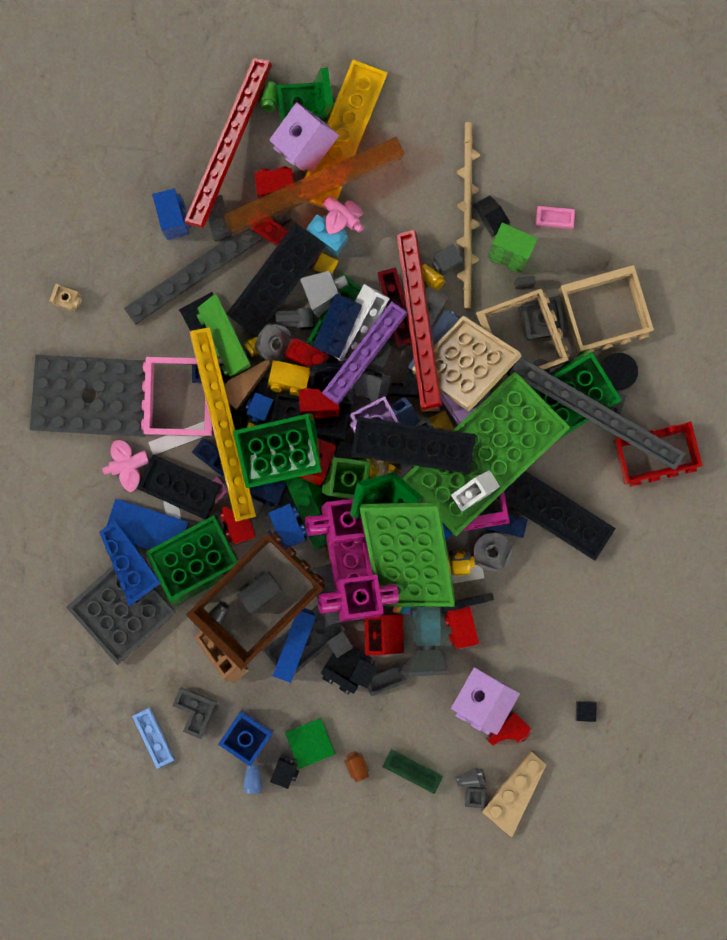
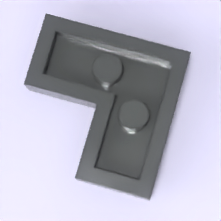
(199, 709)

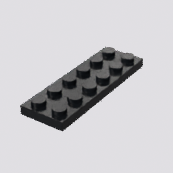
(275, 279)
(413, 445)
(558, 515)

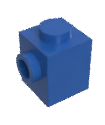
(259, 408)

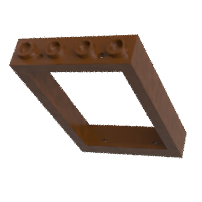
(220, 636)

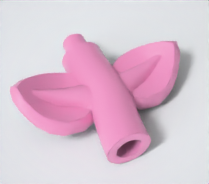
(342, 215)
(126, 464)

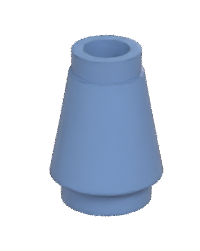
(252, 780)

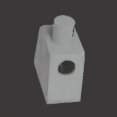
(321, 290)

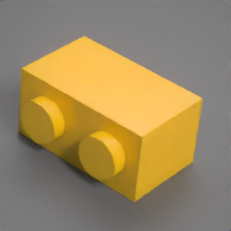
(288, 377)

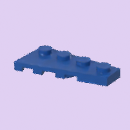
(131, 568)

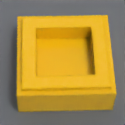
(325, 263)

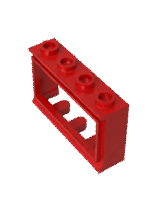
(652, 476)

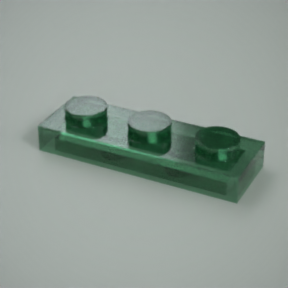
(412, 771)

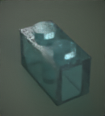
(427, 626)

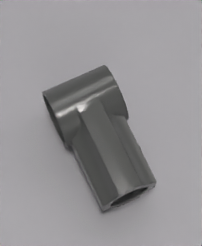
(301, 319)

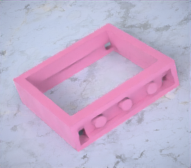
(147, 404)

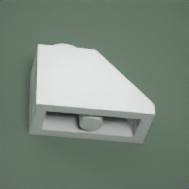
(475, 490)

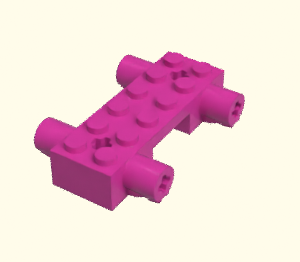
(349, 565)

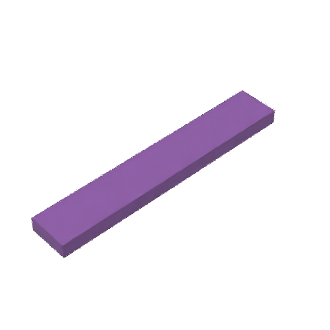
(364, 353)

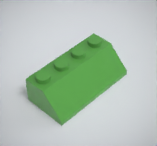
(226, 342)

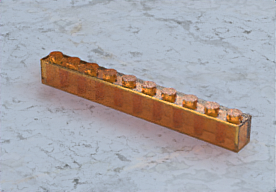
(313, 186)

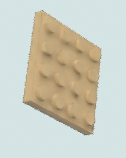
(471, 362)

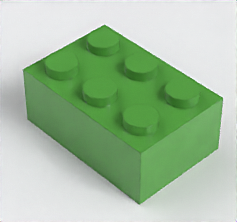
(511, 248)

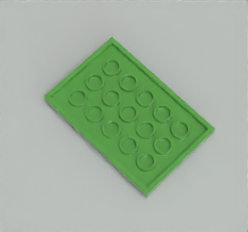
(409, 551)

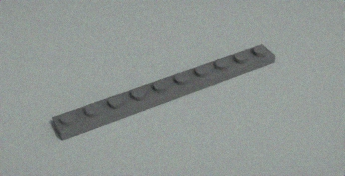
(196, 272)
(598, 413)

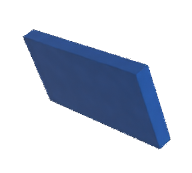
(145, 526)

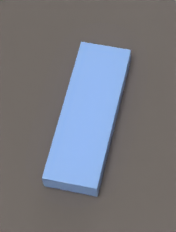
(153, 737)

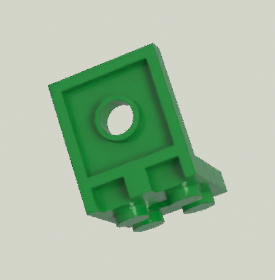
(314, 96)
(382, 490)

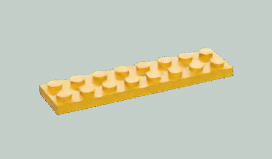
(350, 117)

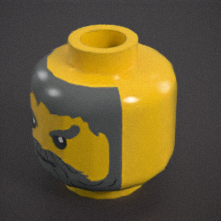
(461, 562)

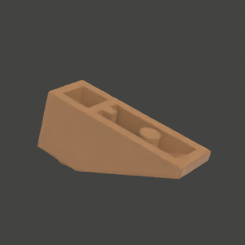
(242, 385)
(225, 666)

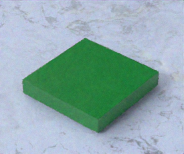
(310, 743)

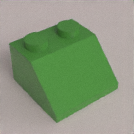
(343, 477)

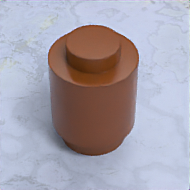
(356, 766)

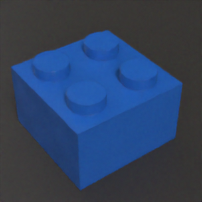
(170, 213)
(287, 525)
(246, 737)

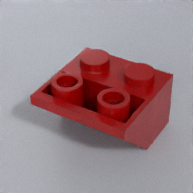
(384, 635)

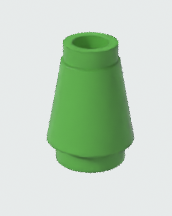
(269, 97)

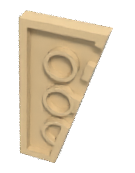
(514, 795)

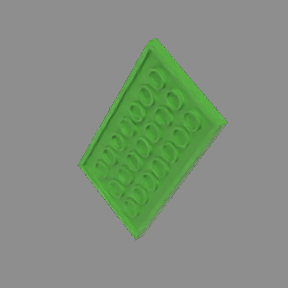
(511, 434)

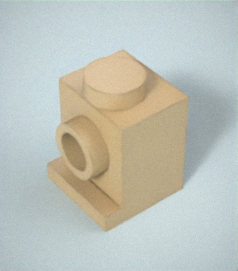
(58, 295)

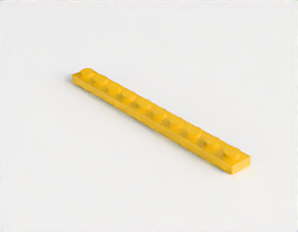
(221, 422)

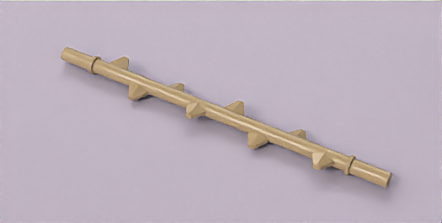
(469, 223)

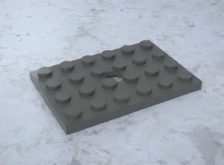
(60, 389)

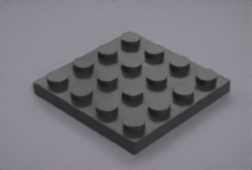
(115, 624)

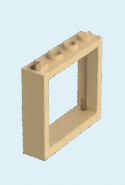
(627, 272)
(549, 317)

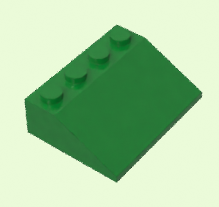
(588, 377)
(278, 450)
(193, 560)

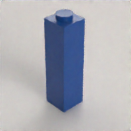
(294, 645)

